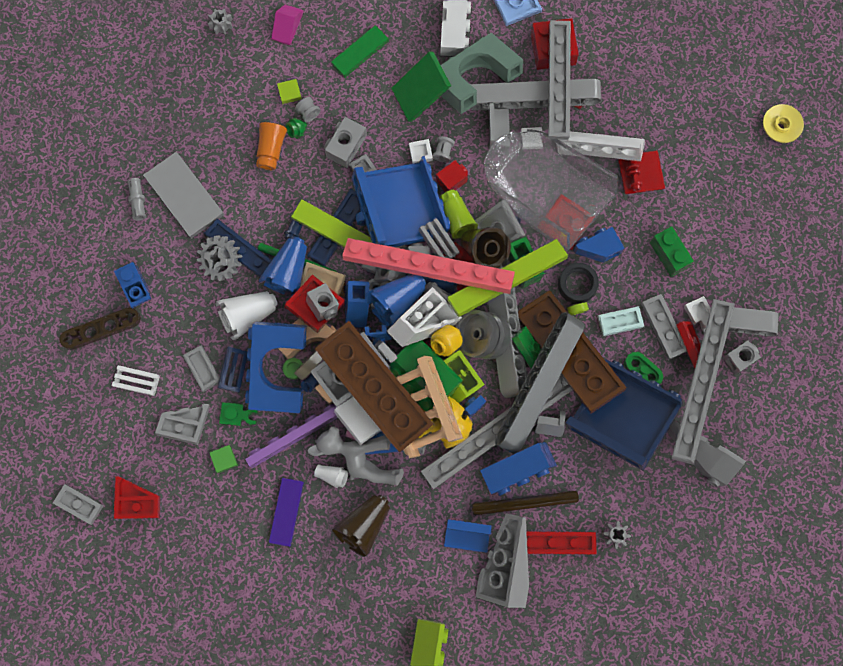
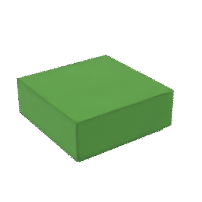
(223, 459)

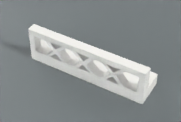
(606, 145)

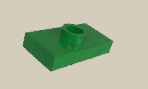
(527, 345)

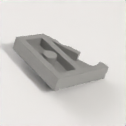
(184, 424)

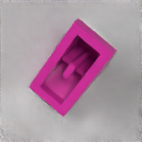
(286, 24)

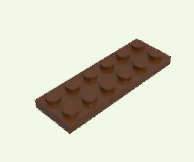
(586, 369)
(374, 386)

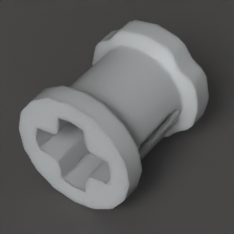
(443, 149)

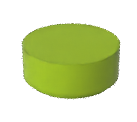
(578, 308)

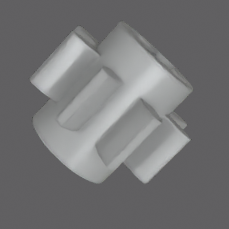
(224, 25)
(622, 536)

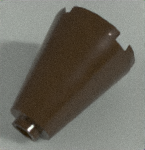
(486, 246)
(363, 525)

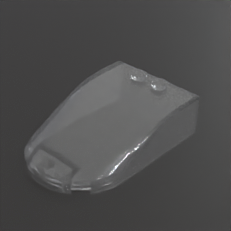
(549, 184)

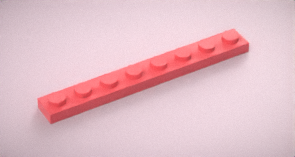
(428, 266)

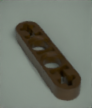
(99, 325)

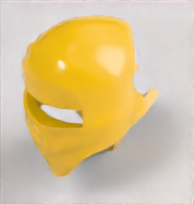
(463, 422)

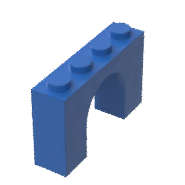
(262, 393)

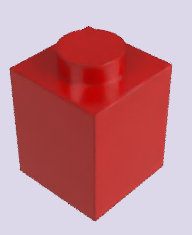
(452, 176)

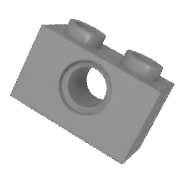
(344, 153)

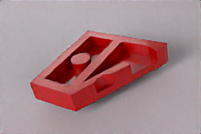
(134, 501)

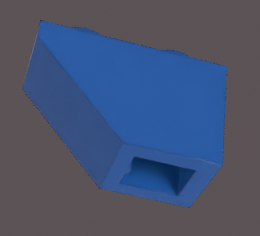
(600, 247)
(133, 284)
(356, 304)

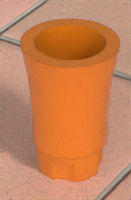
(269, 145)

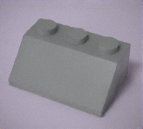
(330, 382)

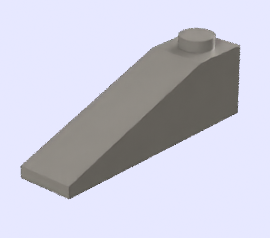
(713, 462)
(506, 573)

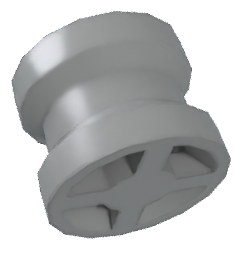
(307, 109)

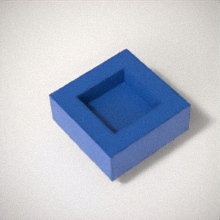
(474, 405)

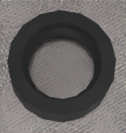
(578, 267)

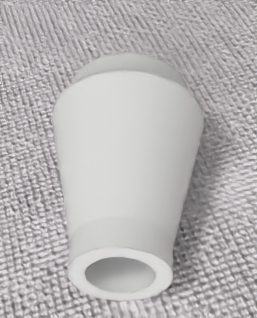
(332, 475)

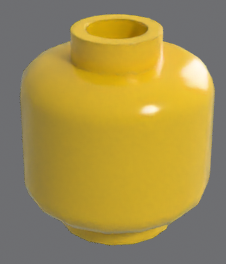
(446, 340)

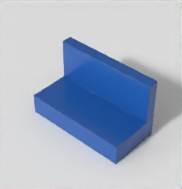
(467, 536)

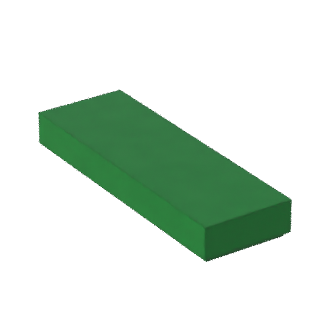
(360, 51)

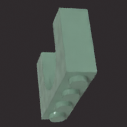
(485, 53)

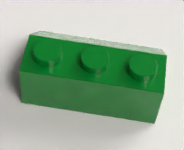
(408, 361)

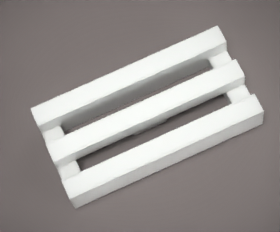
(118, 376)

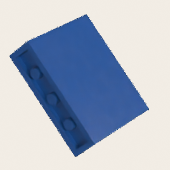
(399, 202)

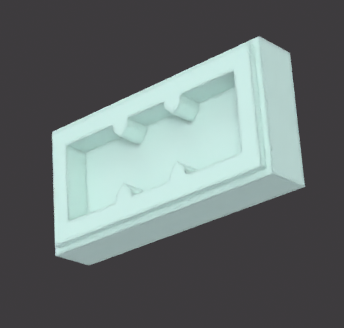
(620, 321)

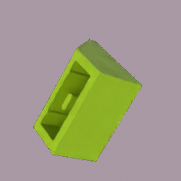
(471, 380)
(428, 643)

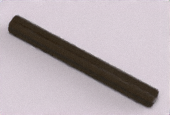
(525, 503)

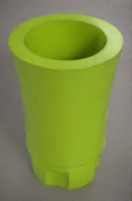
(458, 214)

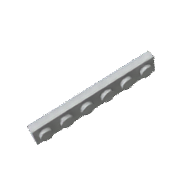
(559, 80)

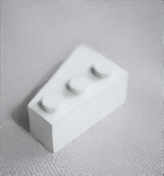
(455, 27)
(423, 319)

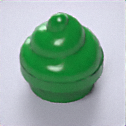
(296, 128)

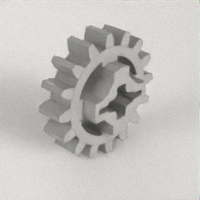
(223, 255)

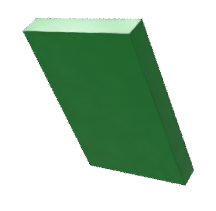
(421, 86)

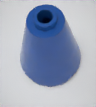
(286, 268)
(395, 298)

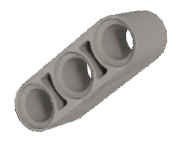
(754, 322)

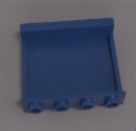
(632, 421)

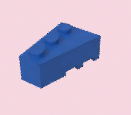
(518, 468)

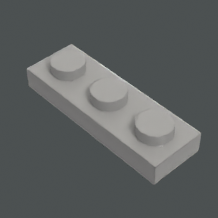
(664, 326)

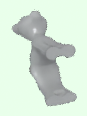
(357, 464)

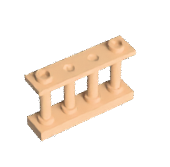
(442, 408)

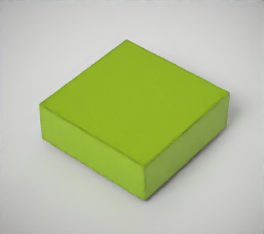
(289, 91)

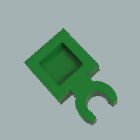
(234, 414)

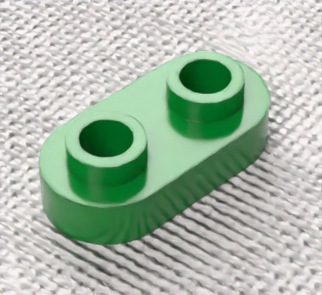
(644, 367)

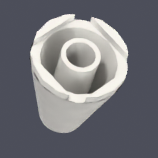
(242, 311)

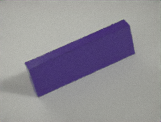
(286, 512)

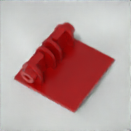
(643, 174)

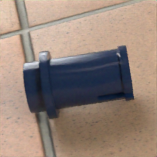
(293, 230)
(309, 383)

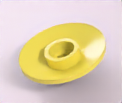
(784, 115)

